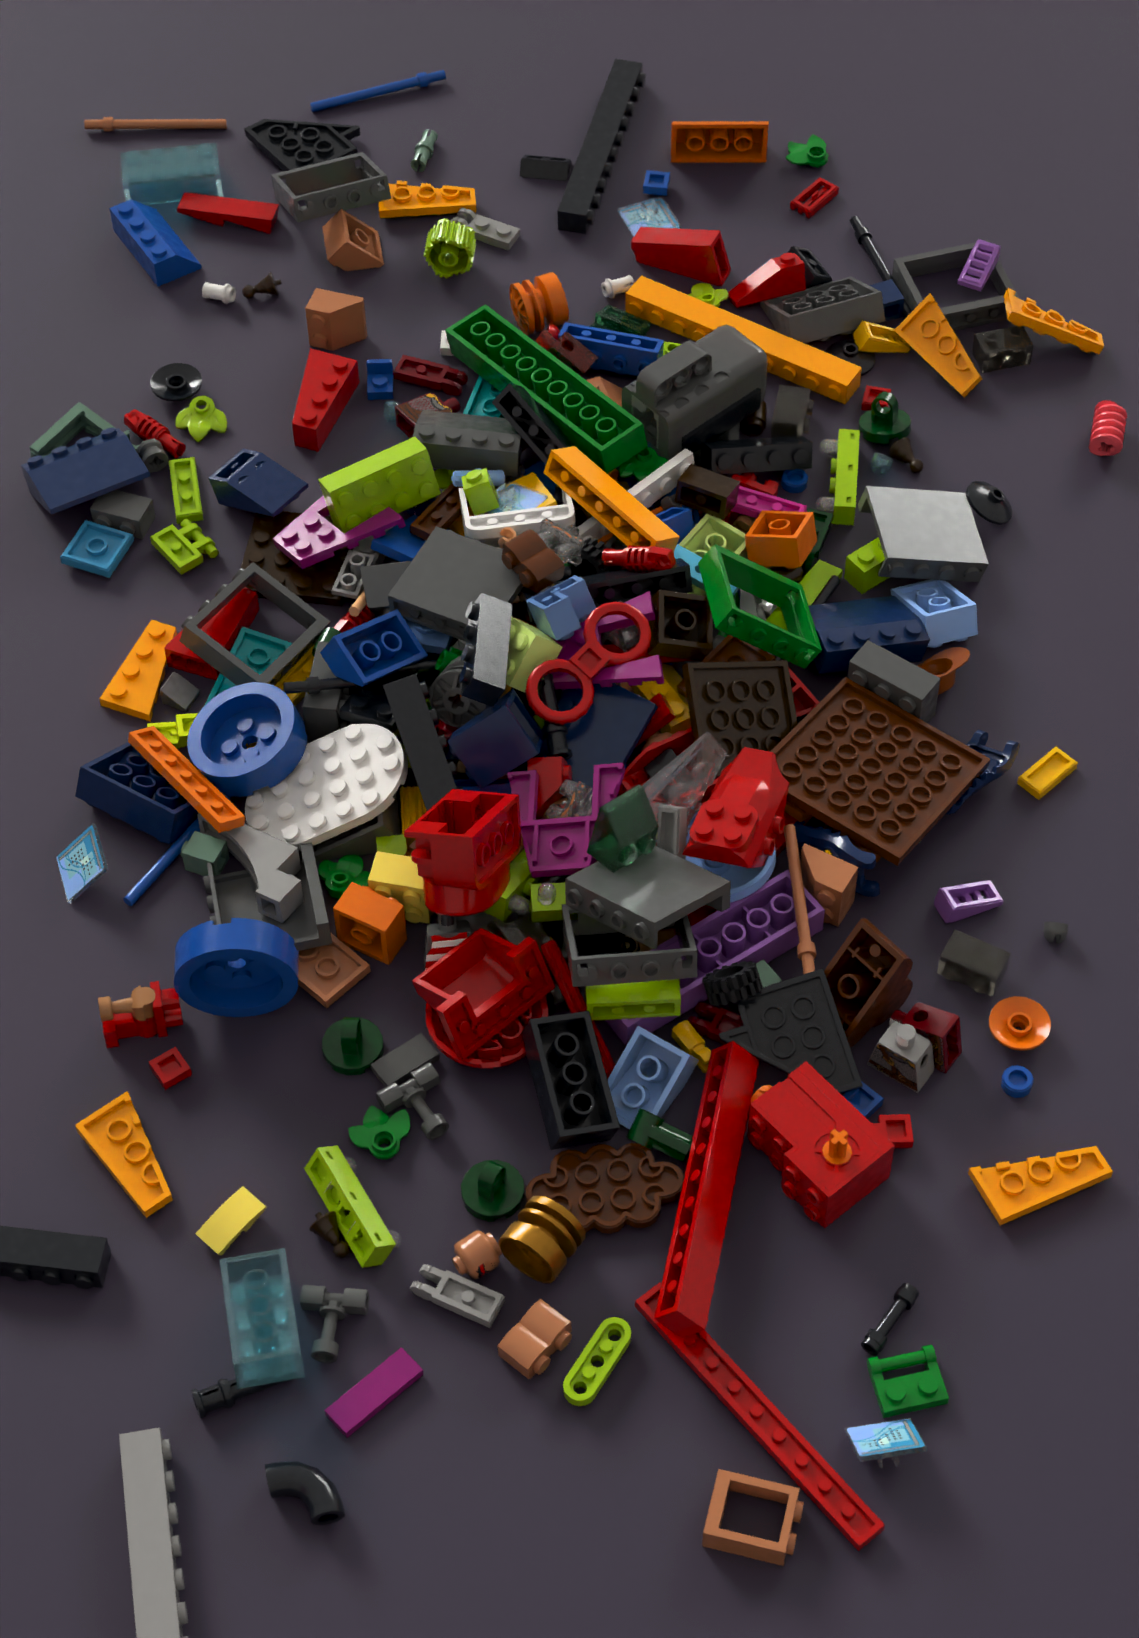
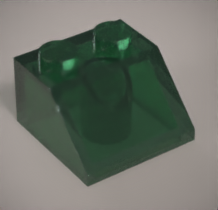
(624, 830)

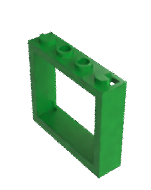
(722, 568)

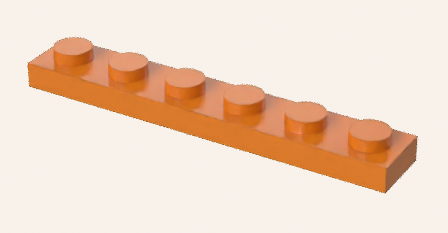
(186, 779)

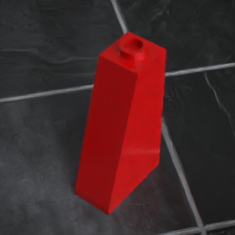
(683, 252)
(222, 628)

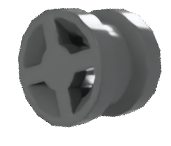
(153, 455)

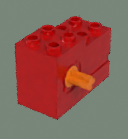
(819, 1143)

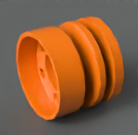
(539, 303)

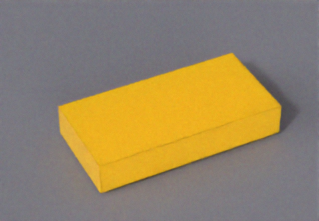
(1047, 773)

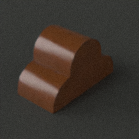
(868, 980)

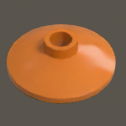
(1021, 1013)

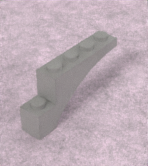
(270, 865)

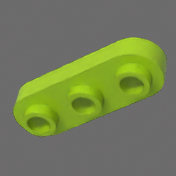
(600, 1349)

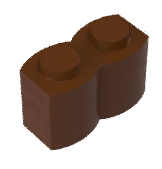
(533, 561)

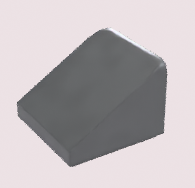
(178, 692)

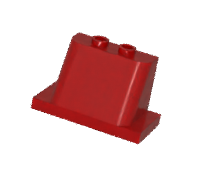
(483, 987)

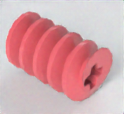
(1107, 429)

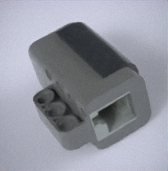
(698, 391)

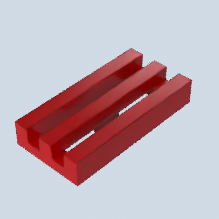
(818, 198)

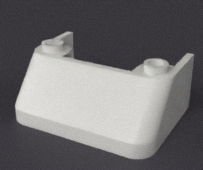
(487, 527)

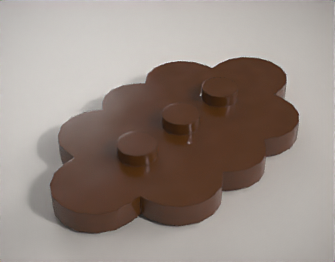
(610, 1186)

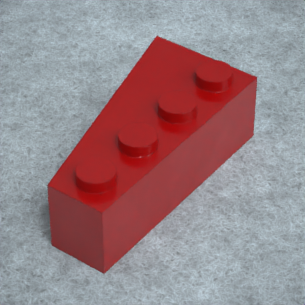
(323, 395)

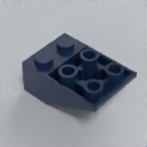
(255, 484)

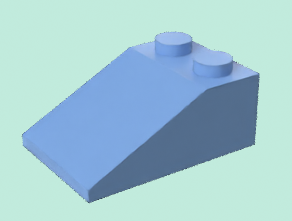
(942, 609)
(648, 1076)

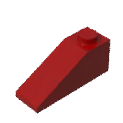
(773, 279)

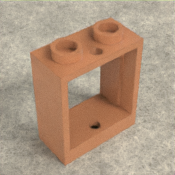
(743, 1544)

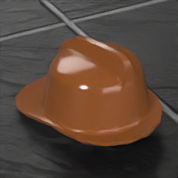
(945, 665)

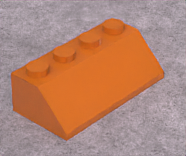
(719, 141)

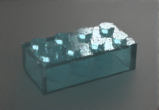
(167, 173)
(261, 1318)

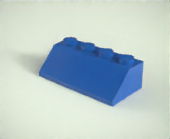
(152, 242)

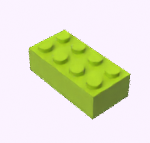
(390, 478)

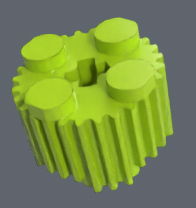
(450, 248)

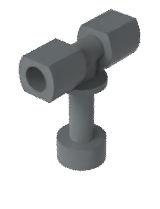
(412, 1095)
(332, 1308)

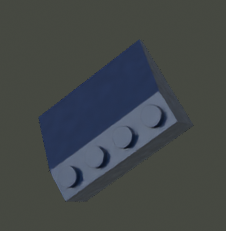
(83, 470)
(849, 624)
(606, 731)
(135, 793)

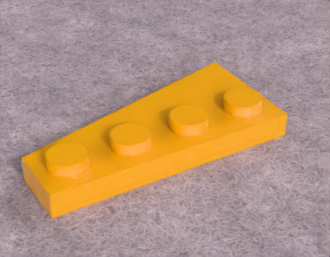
(426, 200)
(1051, 323)
(938, 345)
(140, 675)
(125, 1151)
(1034, 1183)

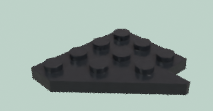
(302, 143)
(795, 1025)

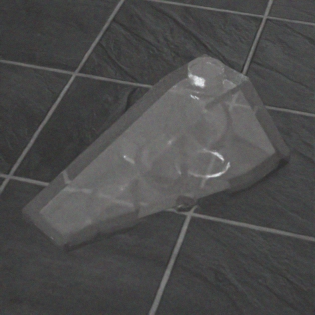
(686, 777)

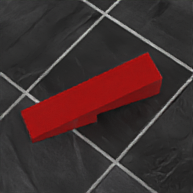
(219, 209)

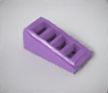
(979, 264)
(953, 910)

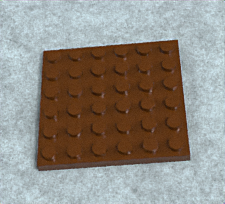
(874, 770)

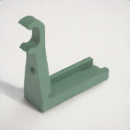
(68, 427)

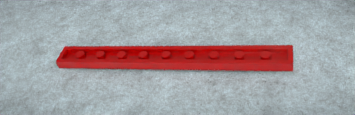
(770, 1428)

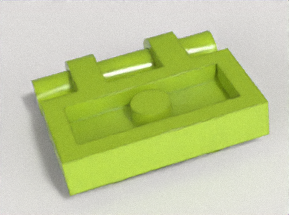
(178, 550)

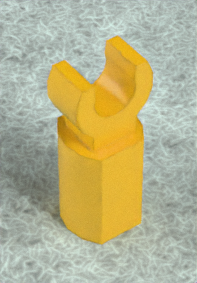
(692, 1043)

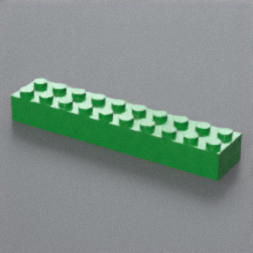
(578, 408)

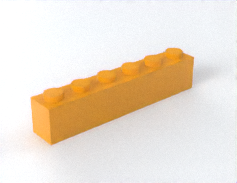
(607, 500)

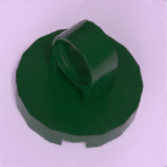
(884, 422)
(352, 1045)
(492, 1190)

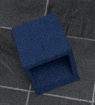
(497, 740)

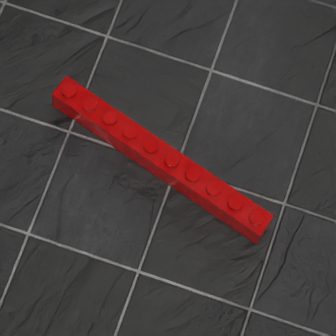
(707, 1191)

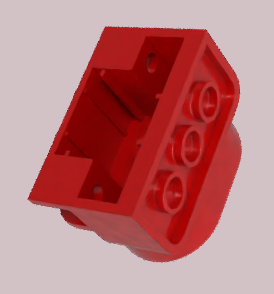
(466, 850)

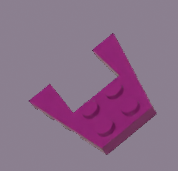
(314, 538)
(632, 672)
(561, 844)

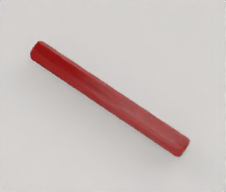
(572, 995)

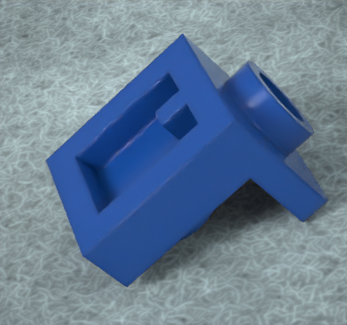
(380, 379)

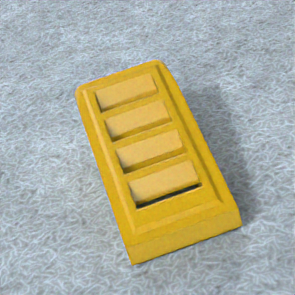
(878, 338)

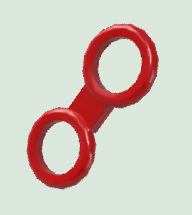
(588, 662)

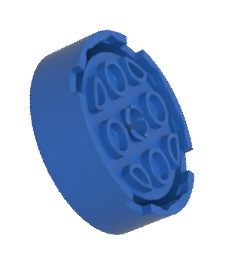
(239, 718)
(236, 968)

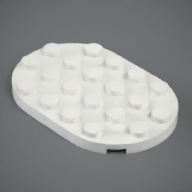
(333, 788)

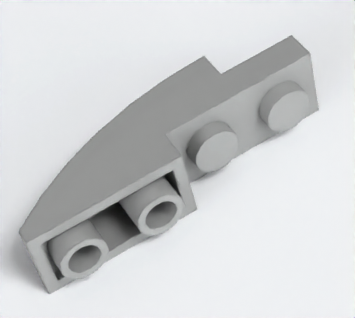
(349, 579)

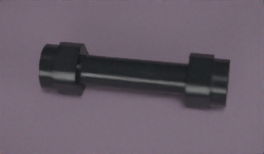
(876, 1338)

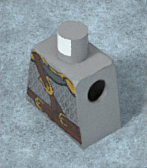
(904, 1056)

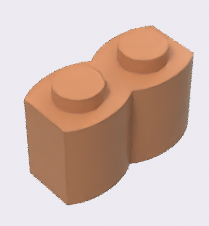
(535, 1339)

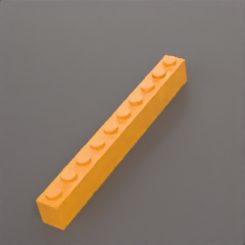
(785, 355)

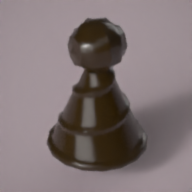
(265, 286)
(903, 451)
(327, 1228)

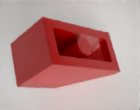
(552, 774)

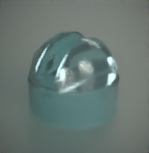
(389, 410)
(881, 462)

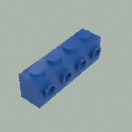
(616, 350)

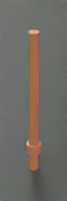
(108, 124)
(805, 948)

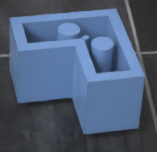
(562, 608)

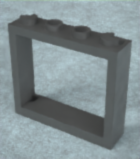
(328, 174)
(959, 315)
(225, 661)
(626, 966)

